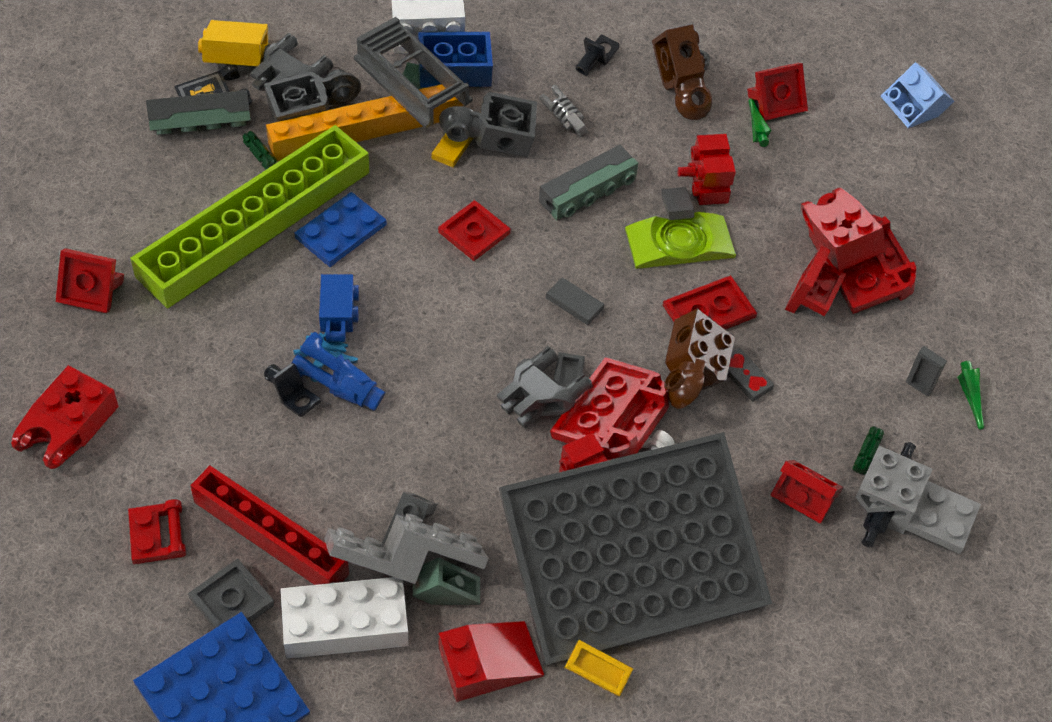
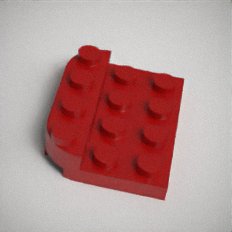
(879, 277)
(617, 409)

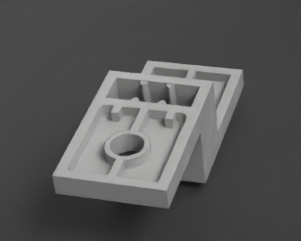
(405, 547)

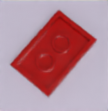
(718, 300)

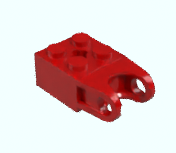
(844, 229)
(66, 416)

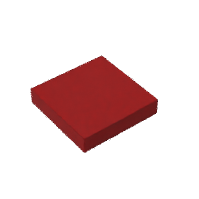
(474, 230)

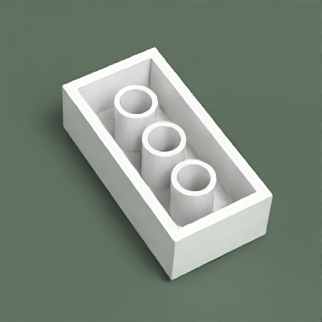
(344, 617)

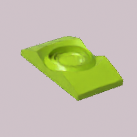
(680, 241)

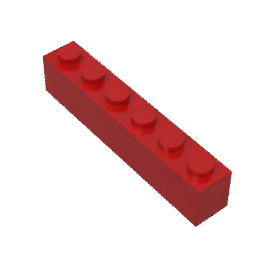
(267, 528)

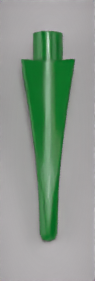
(759, 126)
(970, 383)

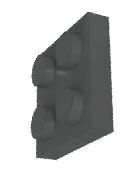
(230, 593)

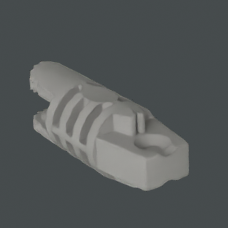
(565, 111)

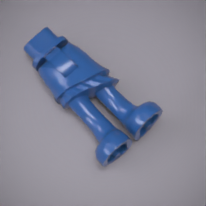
(347, 380)

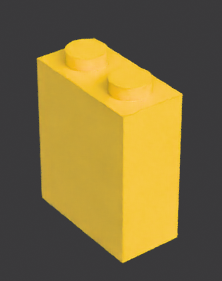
(233, 43)

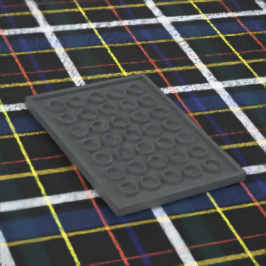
(634, 546)

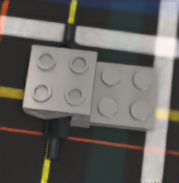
(903, 499)

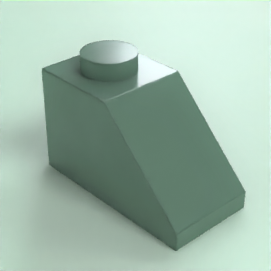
(446, 584)

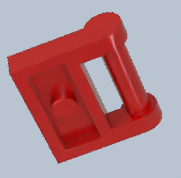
(146, 532)

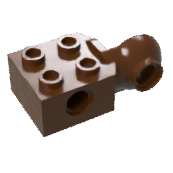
(683, 69)
(696, 357)

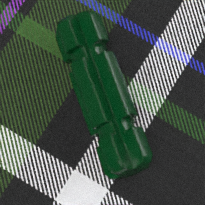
(259, 150)
(868, 450)

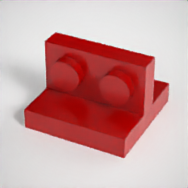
(780, 91)
(87, 280)
(816, 285)
(806, 490)

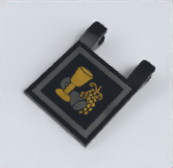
(210, 83)

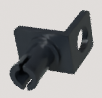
(596, 52)
(291, 388)

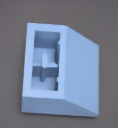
(916, 97)

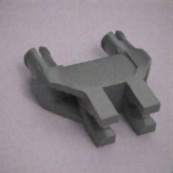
(281, 65)
(537, 395)

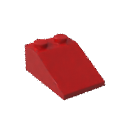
(488, 657)

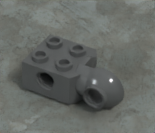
(310, 93)
(501, 125)

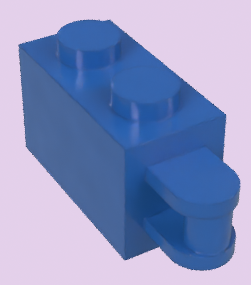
(337, 306)

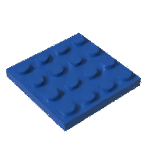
(222, 679)

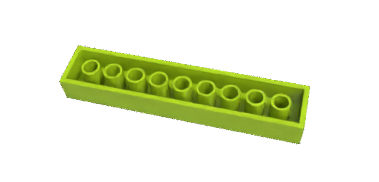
(250, 216)

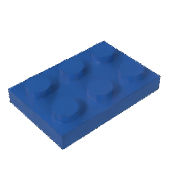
(340, 229)

